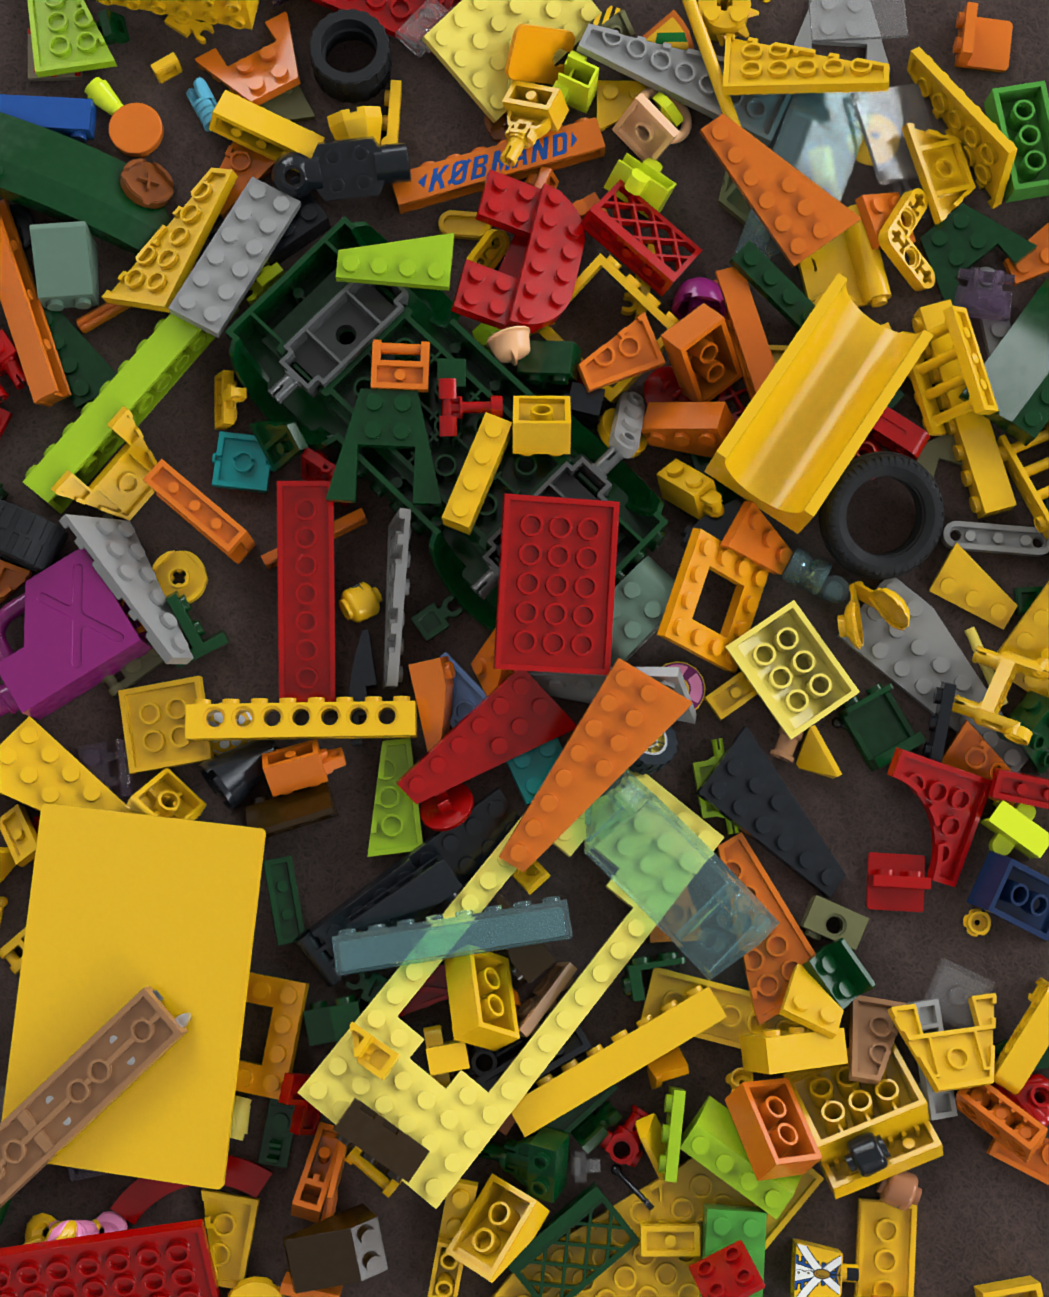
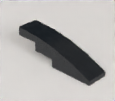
(362, 678)

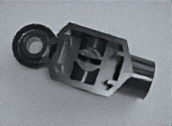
(344, 169)

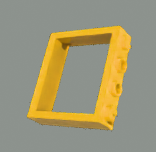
(631, 286)

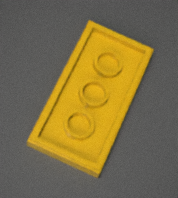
(885, 1249)

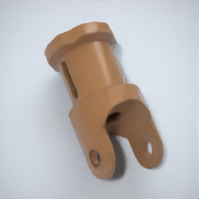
(785, 747)

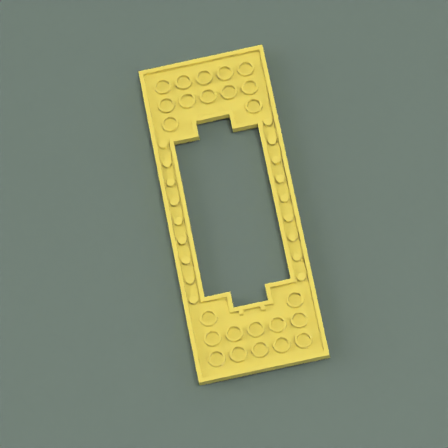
(464, 1116)

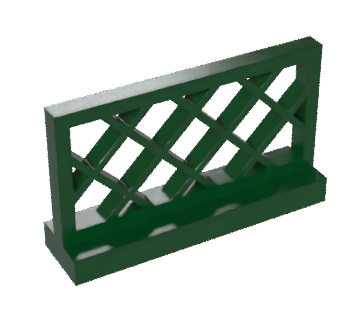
(559, 1225)

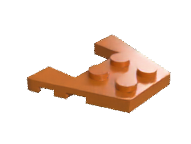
(262, 73)

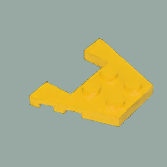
(120, 484)
(956, 1056)

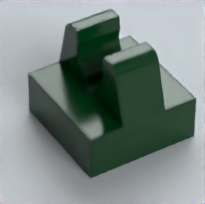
(113, 27)

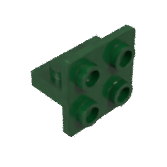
(839, 972)

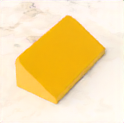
(650, 1136)

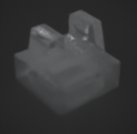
(582, 1165)

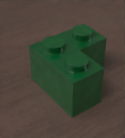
(550, 365)
(332, 1021)

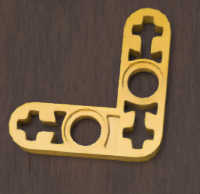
(895, 240)

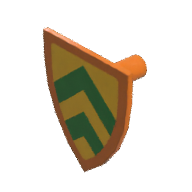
(671, 30)

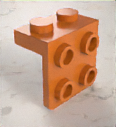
(982, 41)

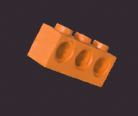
(1002, 1119)

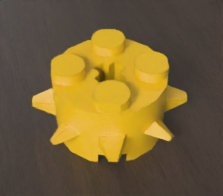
(726, 17)

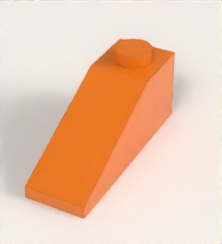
(317, 1175)

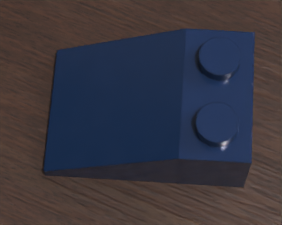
(1013, 894)

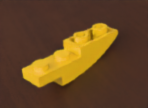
(446, 1269)

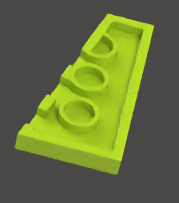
(403, 263)
(395, 815)

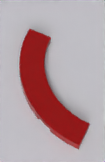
(143, 1193)

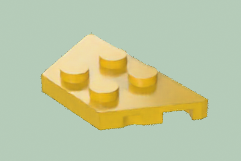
(940, 169)

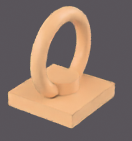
(647, 129)

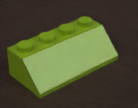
(718, 1147)

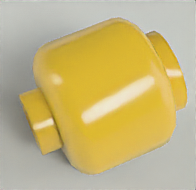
(360, 602)

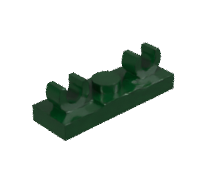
(276, 1137)

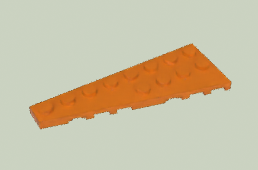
(612, 734)

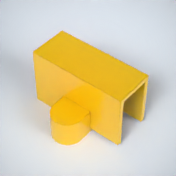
(444, 1056)

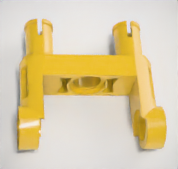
(986, 712)

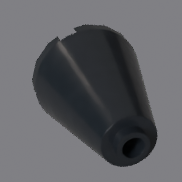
(236, 771)

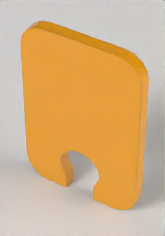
(533, 53)

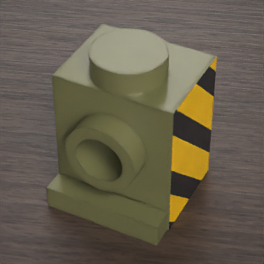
(614, 19)

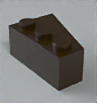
(380, 1141)

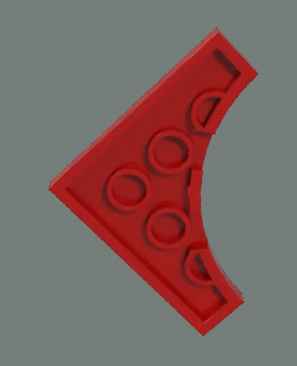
(953, 806)

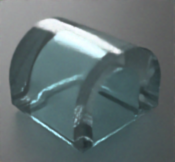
(834, 589)

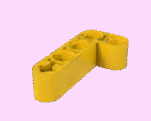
(1026, 1043)

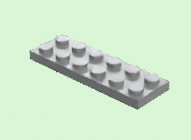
(234, 257)

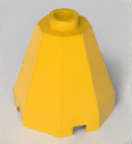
(362, 123)

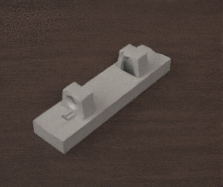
(939, 1104)

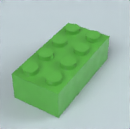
(1024, 119)
(730, 1223)

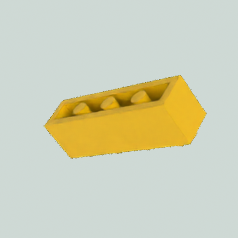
(260, 128)
(477, 473)

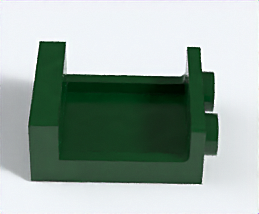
(878, 726)

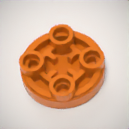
(136, 130)

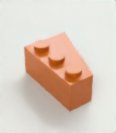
(687, 426)

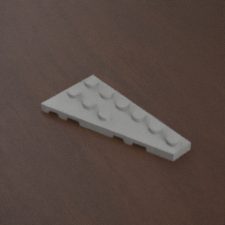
(129, 576)
(396, 588)

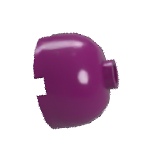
(696, 292)

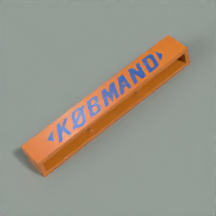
(467, 173)

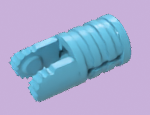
(202, 101)

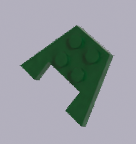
(965, 240)

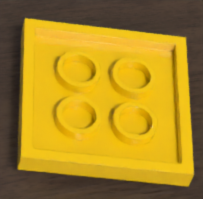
(156, 725)

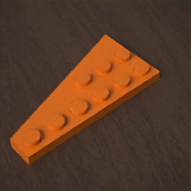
(787, 202)
(773, 960)

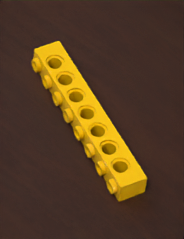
(199, 714)

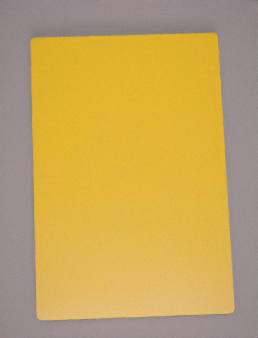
(127, 909)

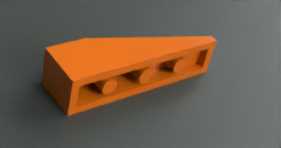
(434, 696)

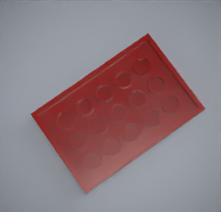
(556, 584)

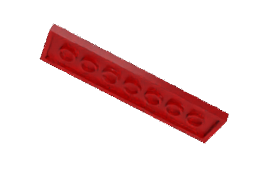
(306, 591)

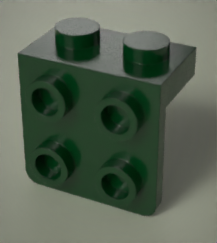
(1034, 715)
(632, 982)

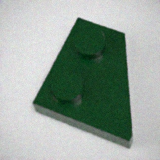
(279, 442)

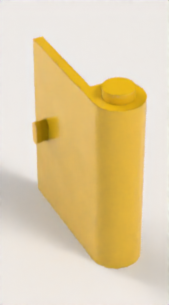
(854, 259)

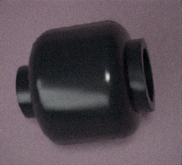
(867, 1154)

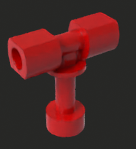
(454, 407)

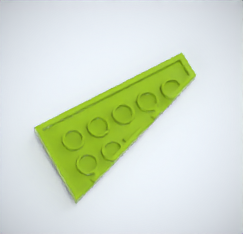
(66, 38)

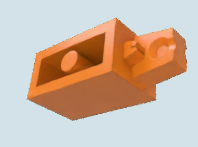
(300, 766)

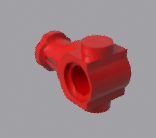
(627, 1134)

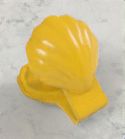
(884, 600)

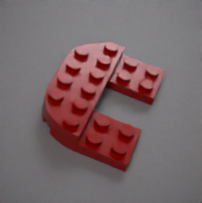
(548, 264)

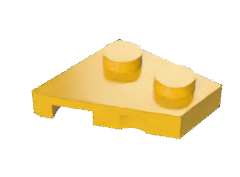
(614, 99)

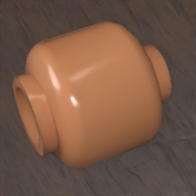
(900, 1190)

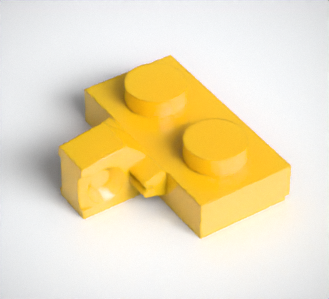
(225, 399)

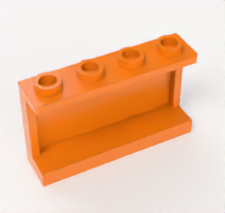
(200, 511)

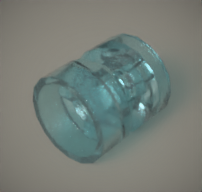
(806, 571)

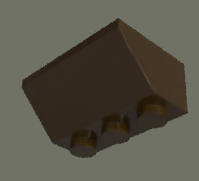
(292, 810)

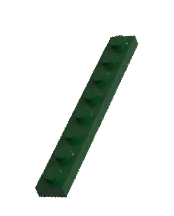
(778, 290)

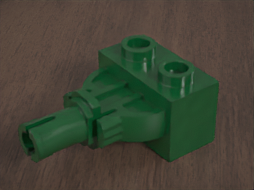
(534, 1161)

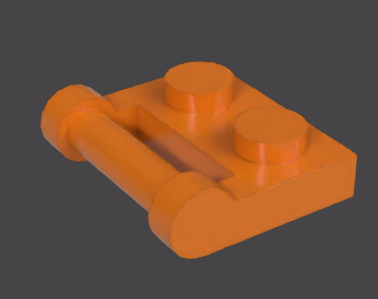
(397, 373)

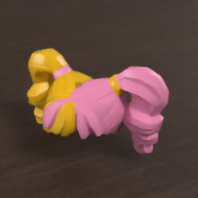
(35, 1228)

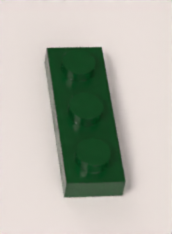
(283, 899)

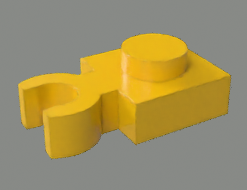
(185, 27)

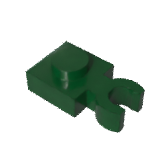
(433, 621)
(370, 986)
(593, 1128)

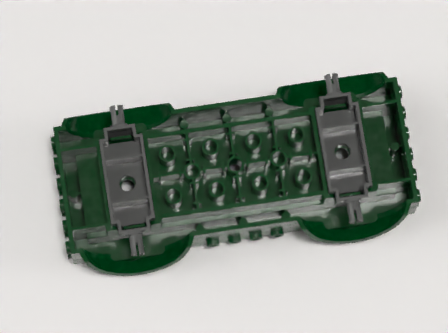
(302, 374)

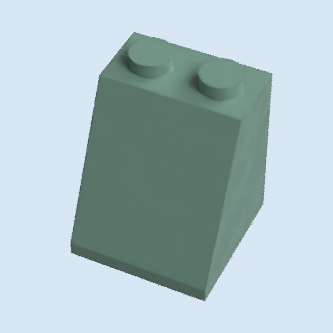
(65, 265)

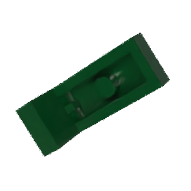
(194, 629)

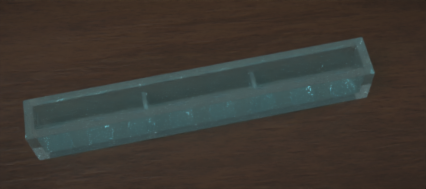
(451, 936)

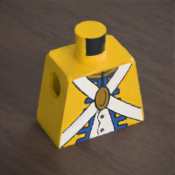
(819, 1270)

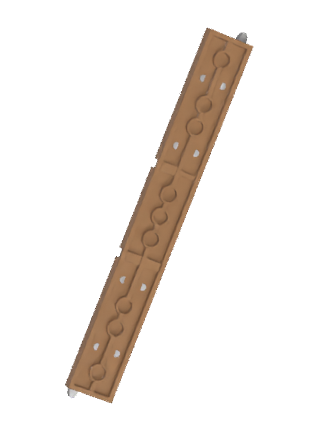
(85, 1087)

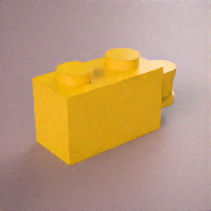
(690, 490)

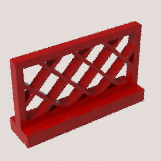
(630, 248)

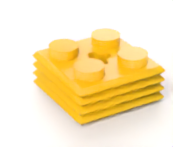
(169, 791)

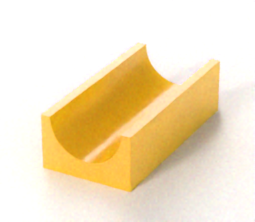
(815, 409)

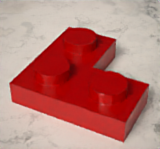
(305, 1116)

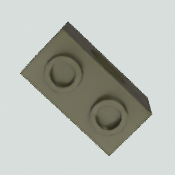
(820, 910)

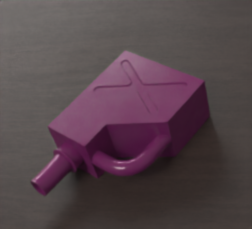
(70, 638)

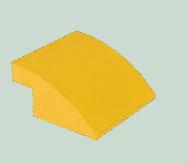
(846, 1109)

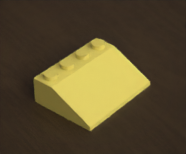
(792, 669)

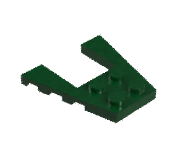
(386, 421)

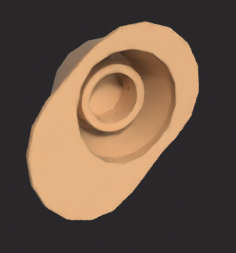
(510, 344)

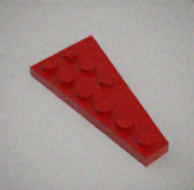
(501, 727)

